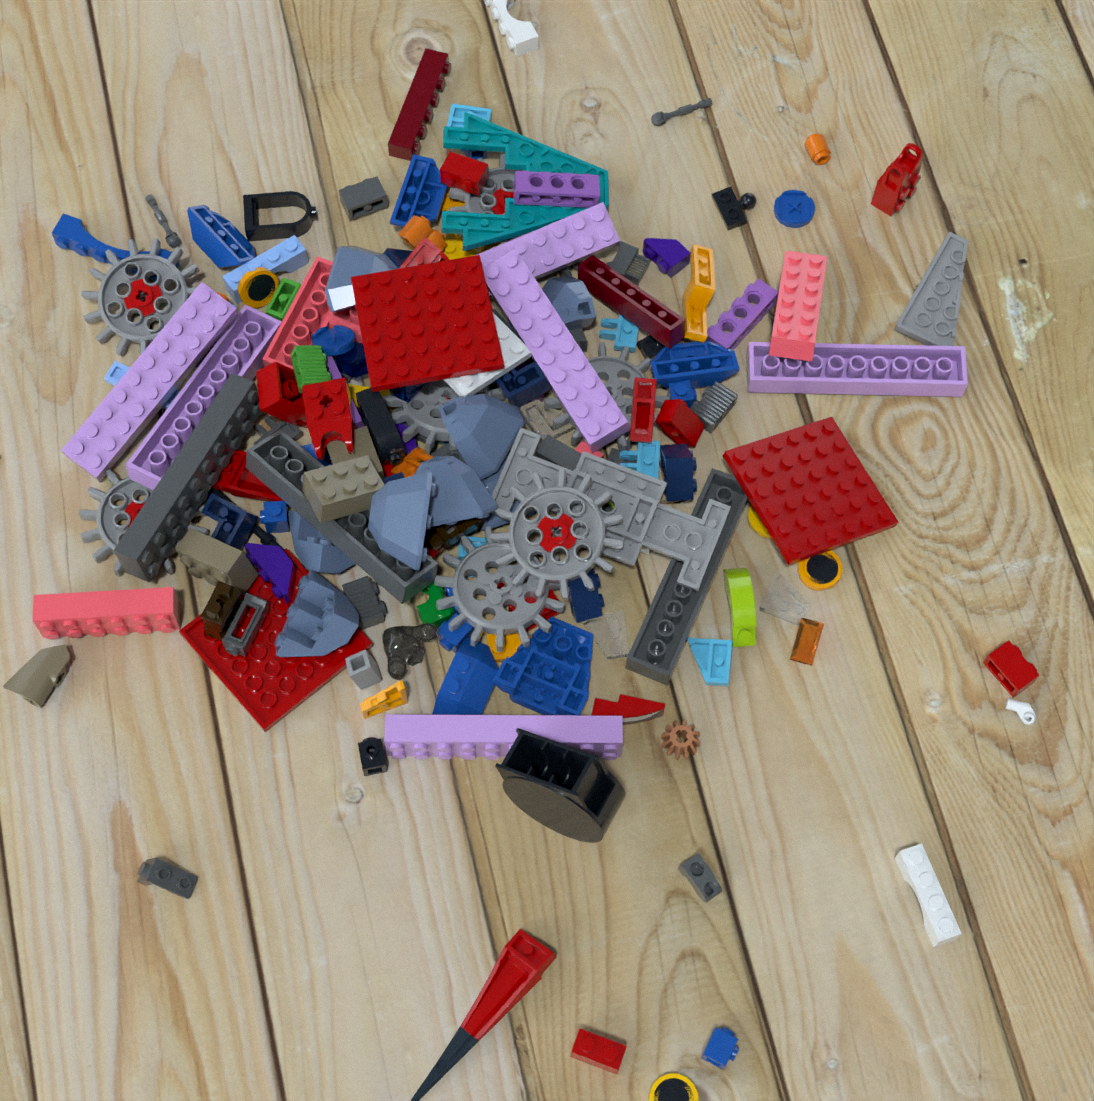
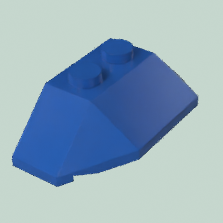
(420, 193)
(219, 238)
(695, 362)
(467, 681)

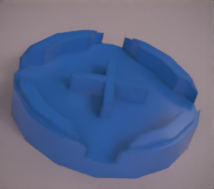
(794, 209)
(334, 340)

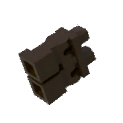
(447, 535)
(221, 610)

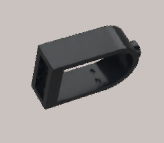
(275, 200)
(380, 426)

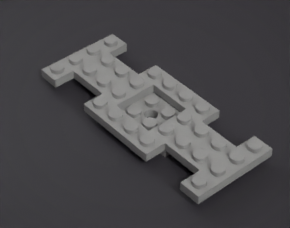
(635, 497)

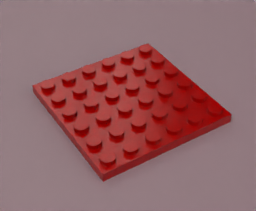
(426, 323)
(810, 490)
(262, 681)

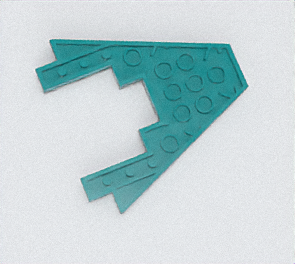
(520, 154)

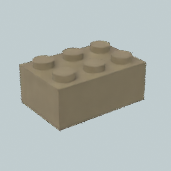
(341, 488)
(215, 561)

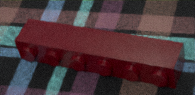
(419, 104)
(631, 301)

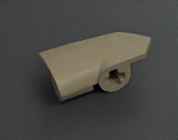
(40, 675)

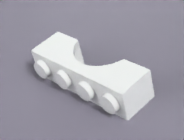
(519, 34)
(937, 914)

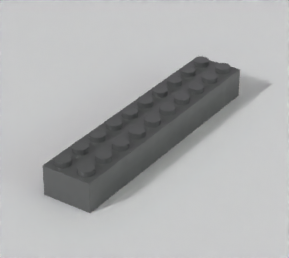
(281, 467)
(189, 478)
(676, 606)

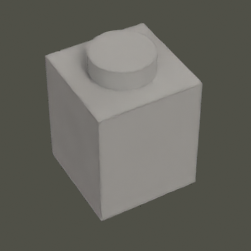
(363, 669)

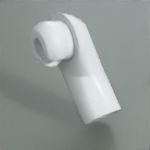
(1023, 710)

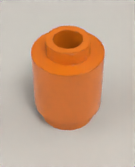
(818, 149)

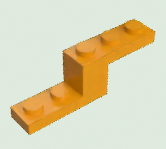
(698, 293)

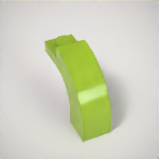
(742, 606)

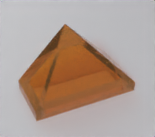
(806, 641)

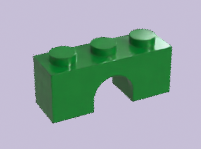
(428, 611)

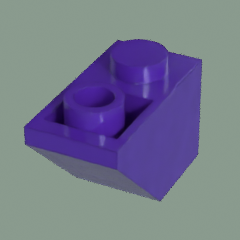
(666, 254)

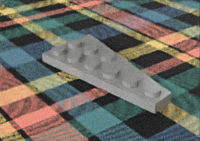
(936, 302)

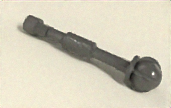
(660, 117)
(171, 237)

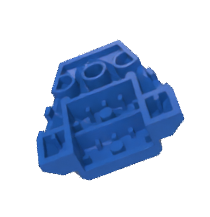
(551, 672)

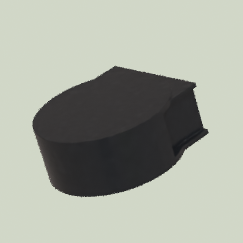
(561, 786)

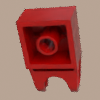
(898, 181)
(280, 394)
(329, 414)

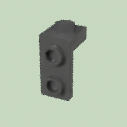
(167, 877)

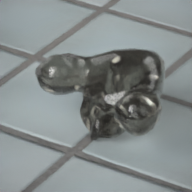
(404, 647)

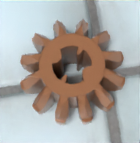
(688, 733)

